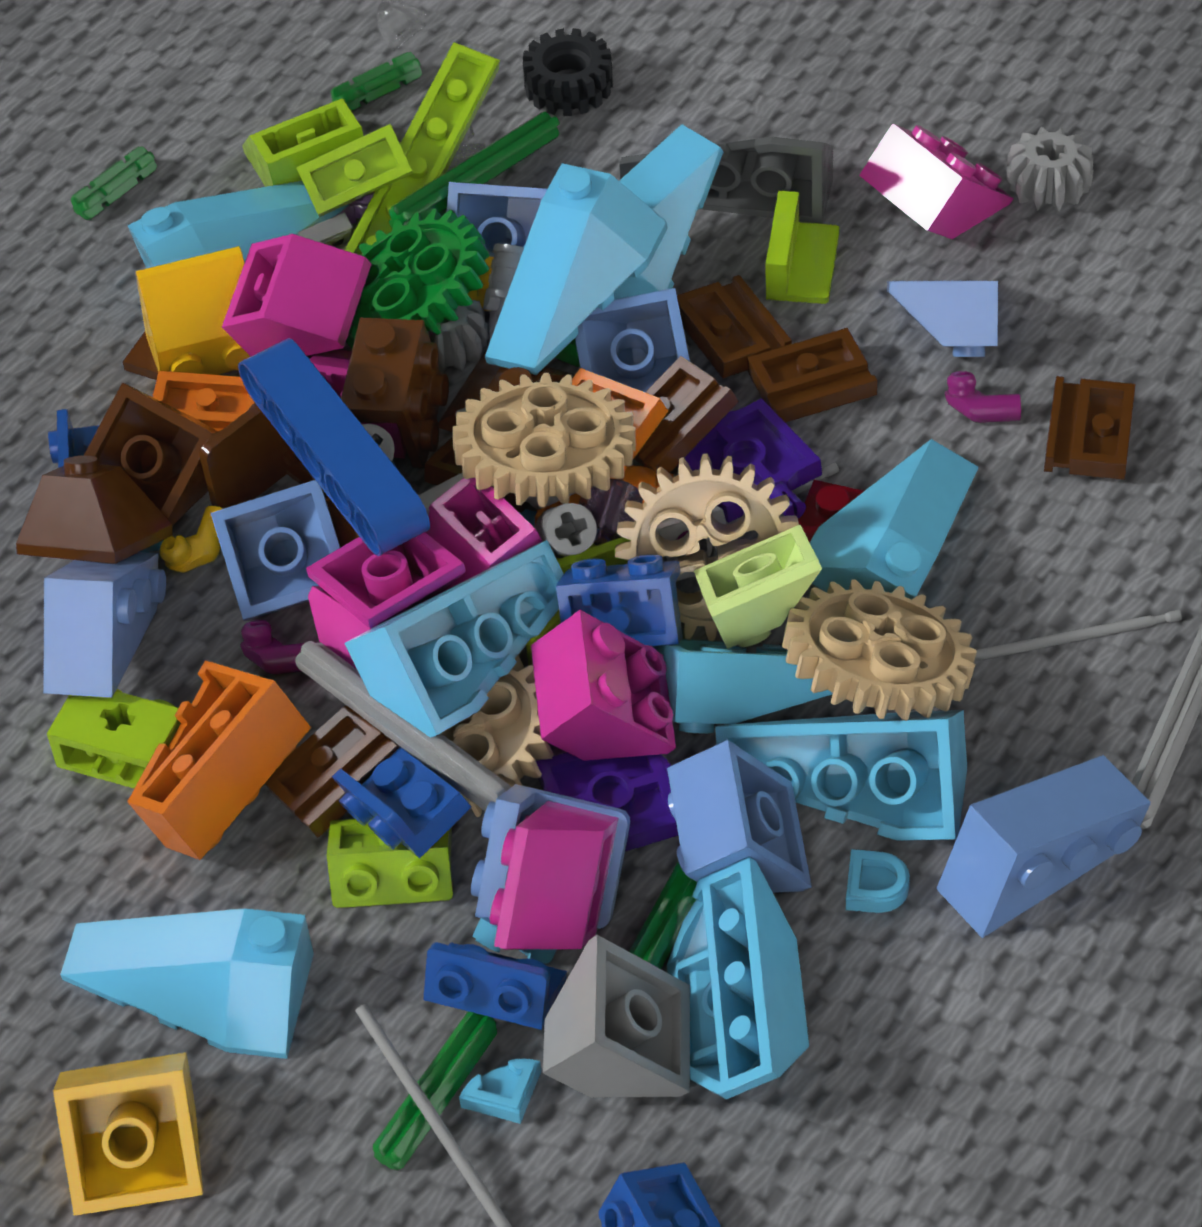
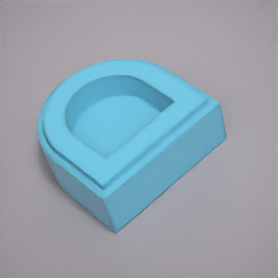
(876, 882)

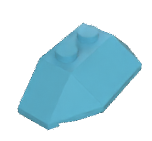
(741, 981)

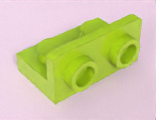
(372, 874)

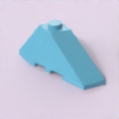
(674, 185)
(224, 222)
(729, 685)
(868, 768)

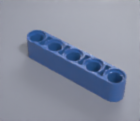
(334, 447)

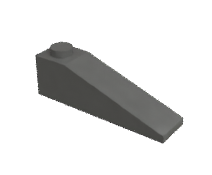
(759, 168)

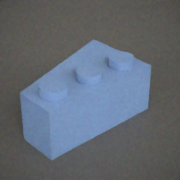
(97, 621)
(1039, 840)

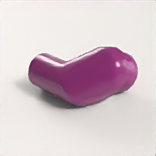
(978, 406)
(268, 651)

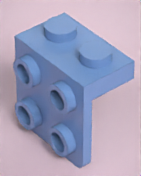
(508, 813)

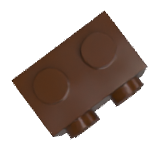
(397, 381)
(247, 460)

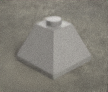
(619, 1027)

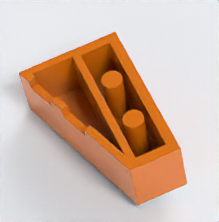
(217, 759)

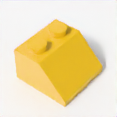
(186, 311)
(129, 1133)

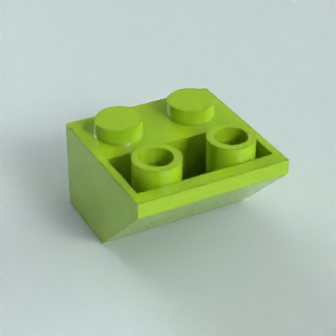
(294, 142)

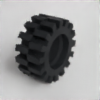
(567, 90)

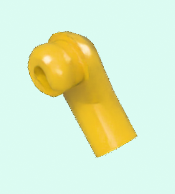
(193, 551)

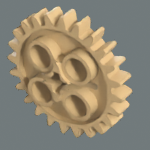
(544, 439)
(692, 499)
(879, 649)
(505, 730)

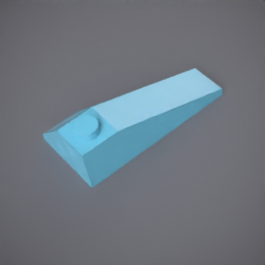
(577, 253)
(895, 524)
(453, 648)
(211, 973)

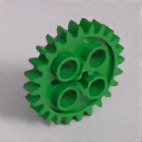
(422, 271)

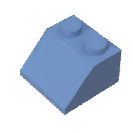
(736, 809)

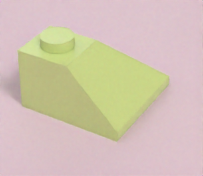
(758, 586)

